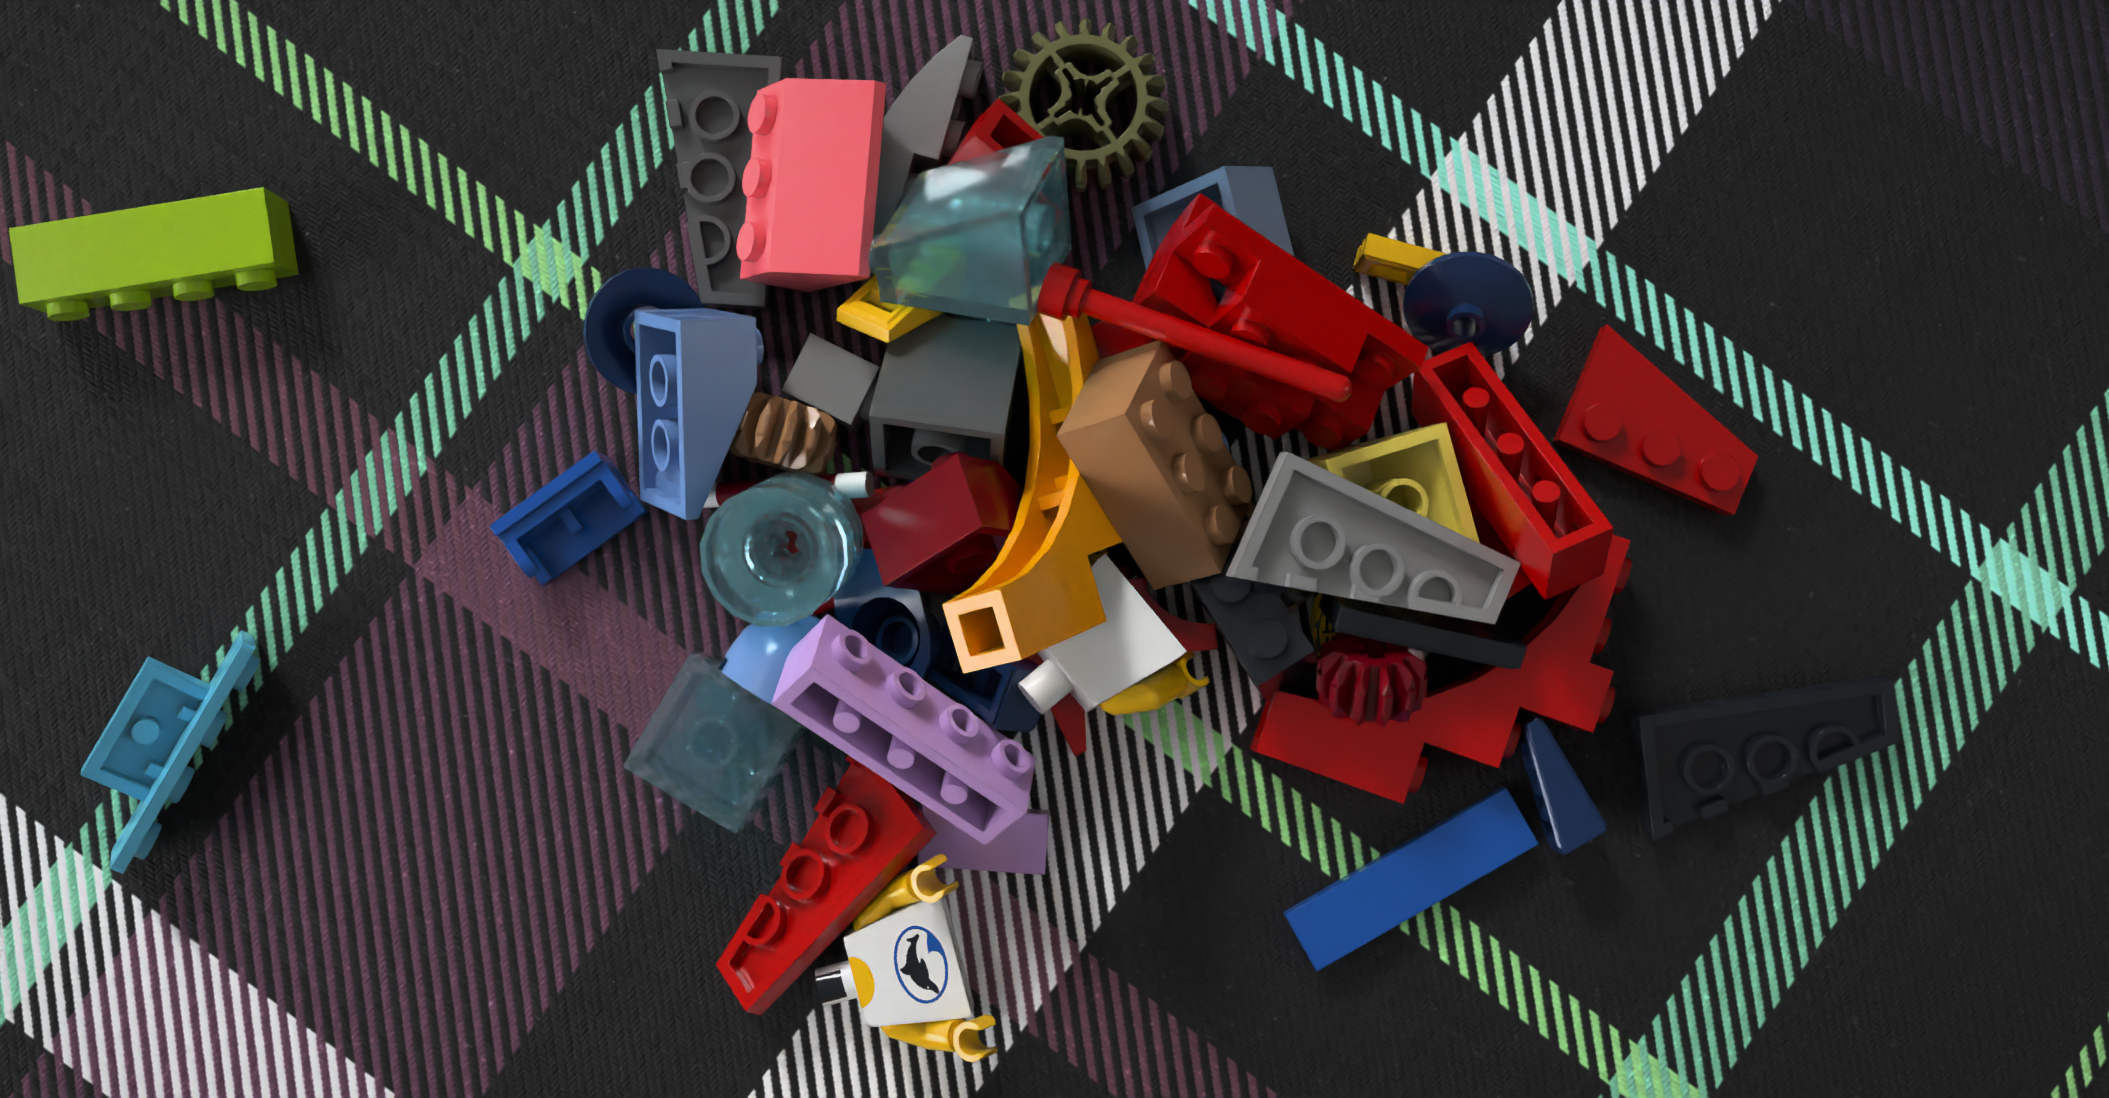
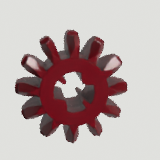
(1370, 679)

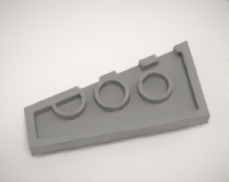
(1354, 544)

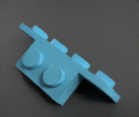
(156, 735)

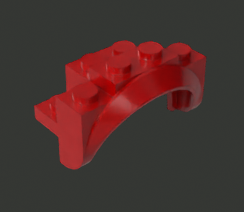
(1279, 307)

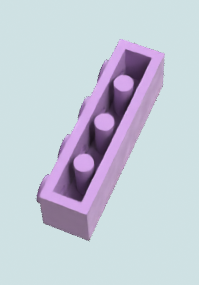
(905, 730)

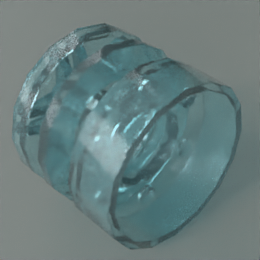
(748, 556)

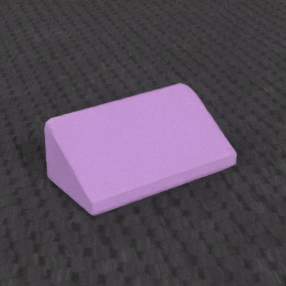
(1015, 850)

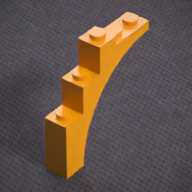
(1042, 577)

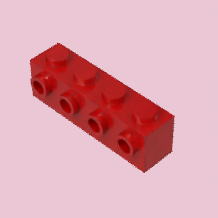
(1513, 472)

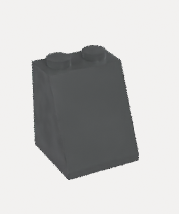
(944, 393)

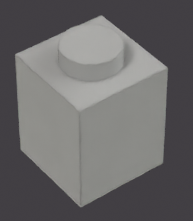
(833, 382)

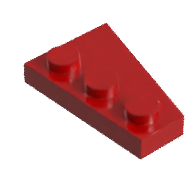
(1651, 429)

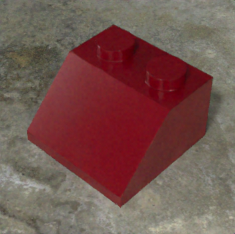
(944, 525)

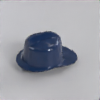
(890, 618)

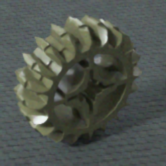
(1121, 73)

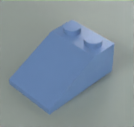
(691, 395)

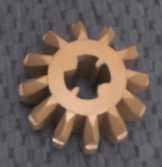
(785, 435)

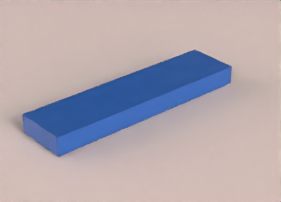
(1410, 878)

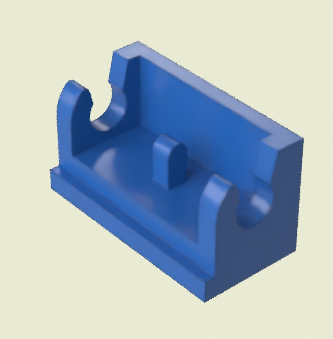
(569, 518)

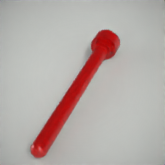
(1068, 294)

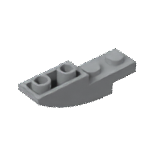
(924, 124)

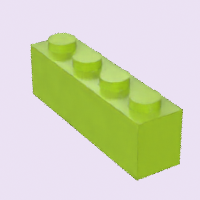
(154, 253)

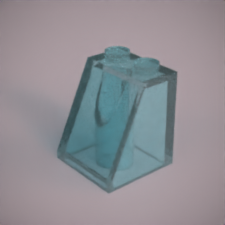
(978, 234)

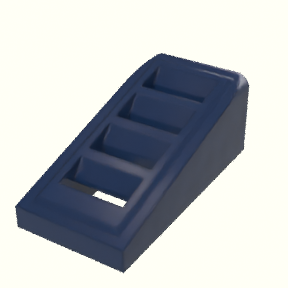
(989, 691)
(1561, 800)

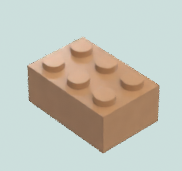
(1157, 465)

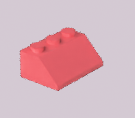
(811, 183)

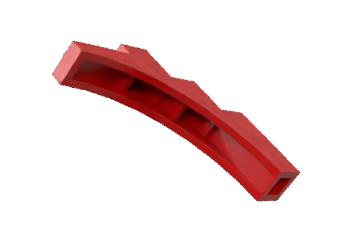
(1468, 715)

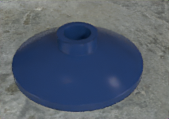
(1471, 287)
(612, 313)

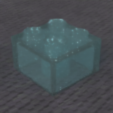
(714, 744)

